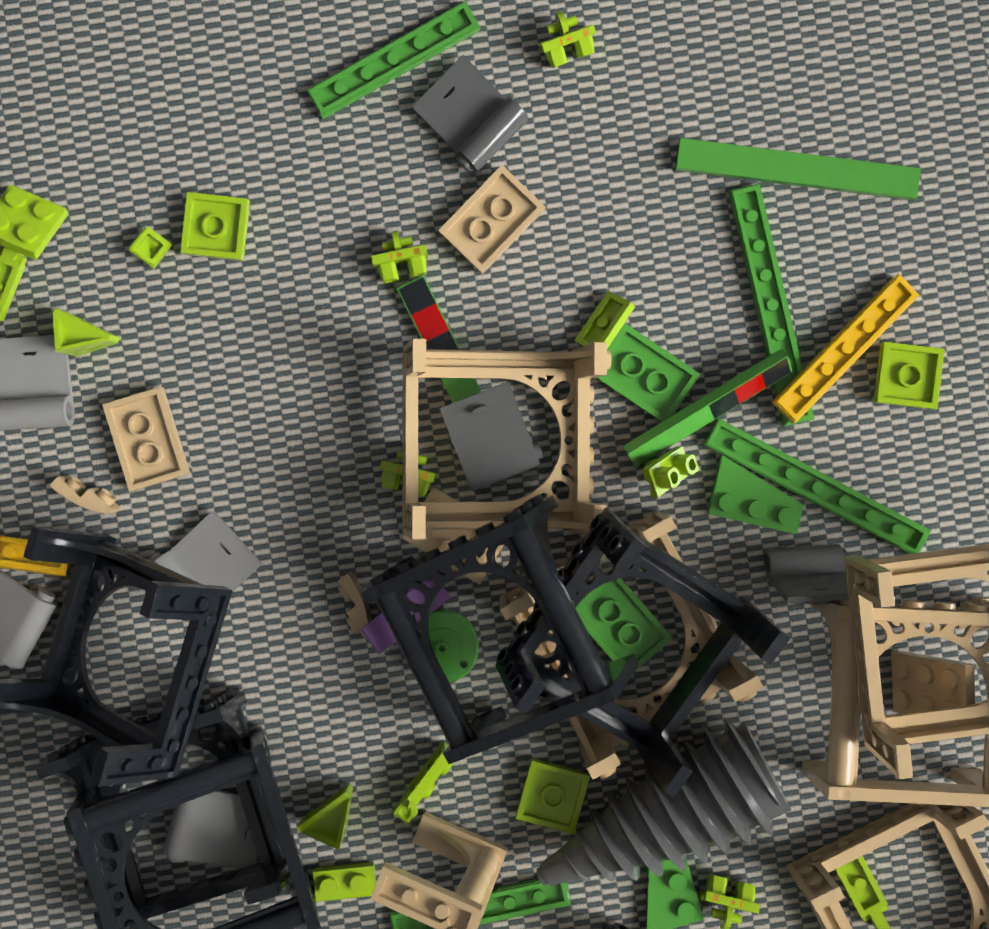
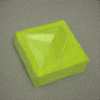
(150, 247)

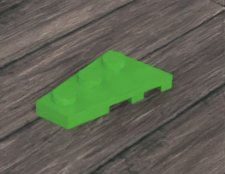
(751, 500)
(671, 898)

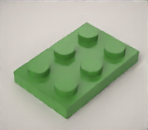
(647, 374)
(622, 622)

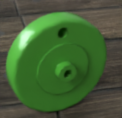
(453, 642)

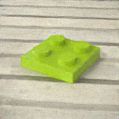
(28, 221)
(215, 226)
(908, 375)
(552, 796)

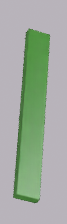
(797, 169)
(766, 282)
(816, 487)

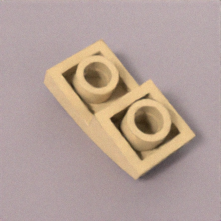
(93, 499)
(358, 614)

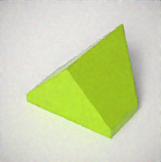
(77, 336)
(330, 819)

